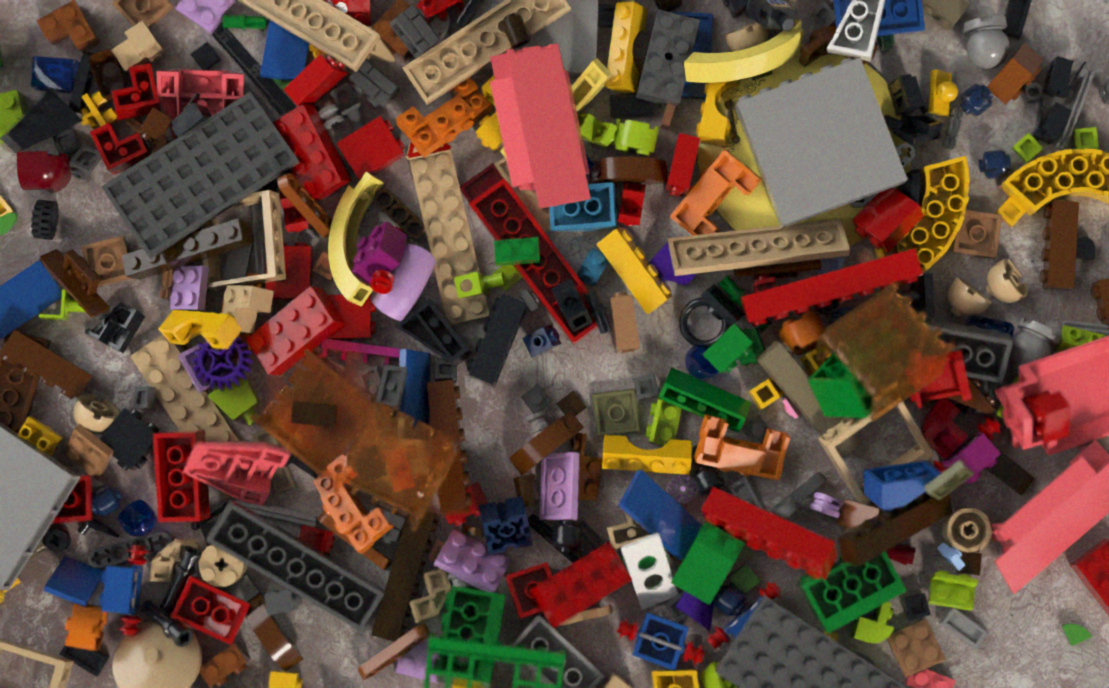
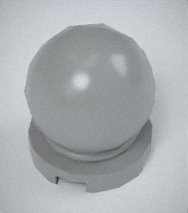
(987, 42)
(1031, 343)

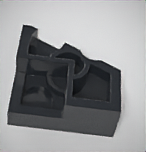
(914, 129)
(117, 327)

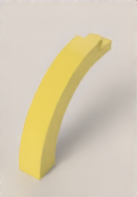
(745, 62)
(587, 85)
(344, 235)

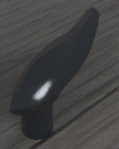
(300, 464)
(98, 526)

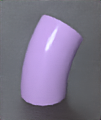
(408, 284)

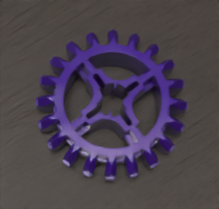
(218, 368)

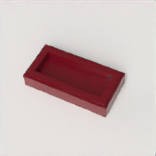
(480, 183)

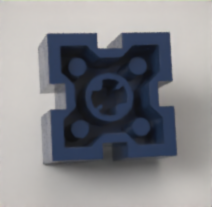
(505, 525)

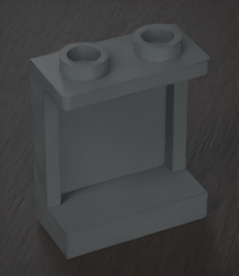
(392, 386)

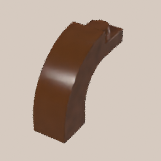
(818, 46)
(629, 169)
(546, 442)
(271, 635)

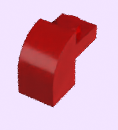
(631, 203)
(293, 218)

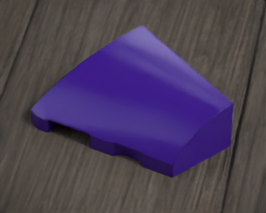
(664, 266)
(696, 609)

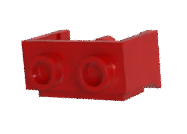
(437, 7)

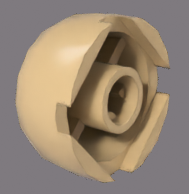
(746, 37)
(1005, 283)
(966, 299)
(94, 414)

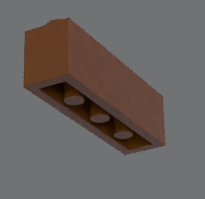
(1060, 245)
(46, 364)

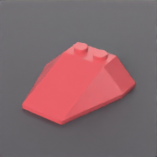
(179, 86)
(237, 467)

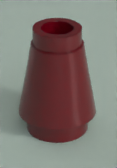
(902, 553)

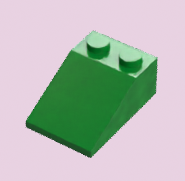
(707, 562)

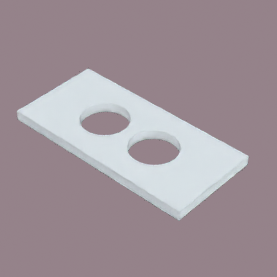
(633, 554)

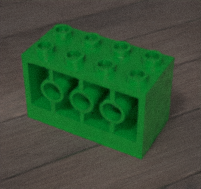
(840, 391)
(851, 602)
(485, 626)

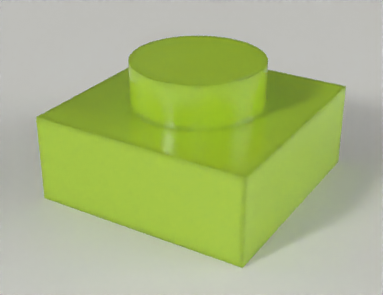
(1086, 138)
(1027, 148)
(511, 274)

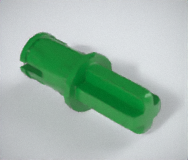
(244, 22)

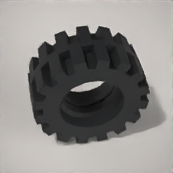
(45, 219)

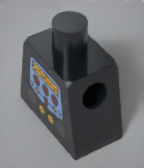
(778, 13)

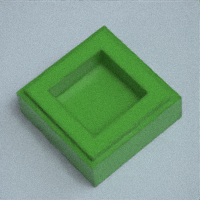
(744, 579)

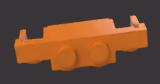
(446, 121)
(711, 190)
(741, 455)
(348, 512)

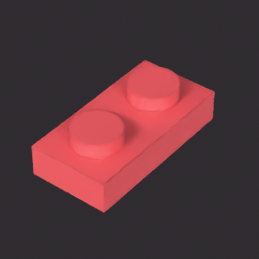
(929, 679)

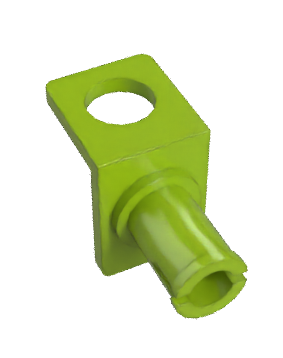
(480, 283)
(67, 305)

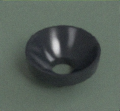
(912, 185)

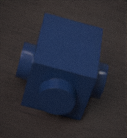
(541, 340)

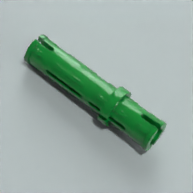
(736, 293)

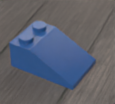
(898, 483)

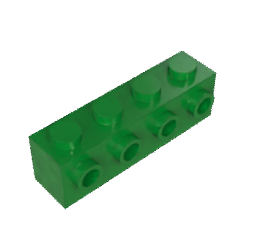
(704, 399)

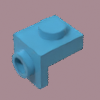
(592, 267)

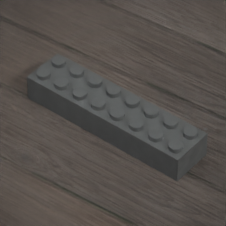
(295, 565)

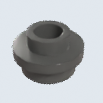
(1037, 88)

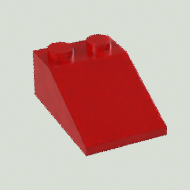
(210, 609)

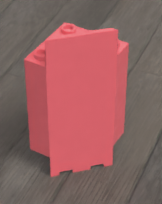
(540, 125)
(1083, 381)
(1054, 517)

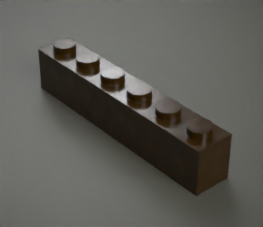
(190, 249)
(892, 528)
(403, 577)

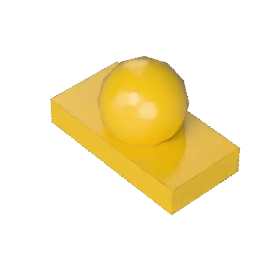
(941, 92)

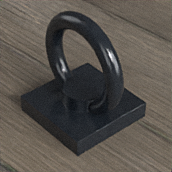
(922, 294)
(718, 305)

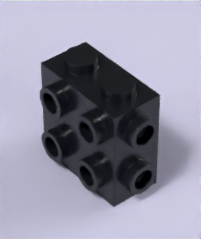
(130, 439)

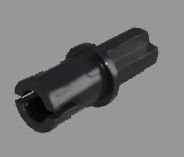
(598, 311)

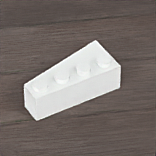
(858, 30)

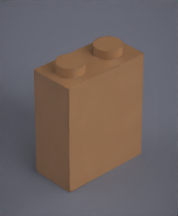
(624, 323)

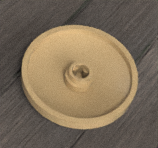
(155, 660)

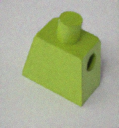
(238, 401)

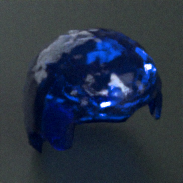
(697, 364)
(137, 518)

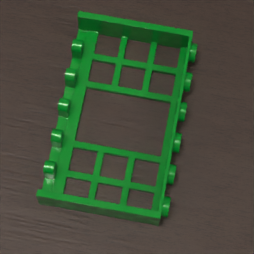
(497, 652)

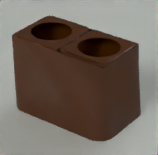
(100, 59)

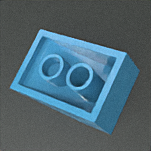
(594, 214)

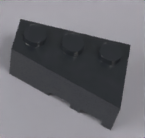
(42, 120)
(436, 332)

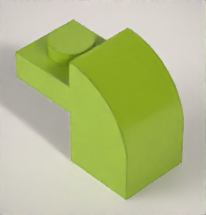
(595, 131)
(876, 630)

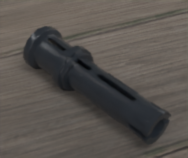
(184, 570)
(171, 627)

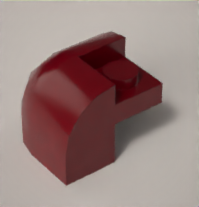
(43, 171)
(940, 430)

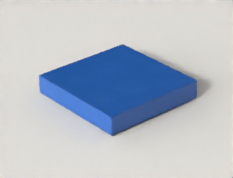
(74, 581)

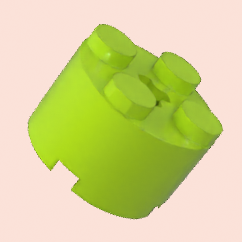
(636, 137)

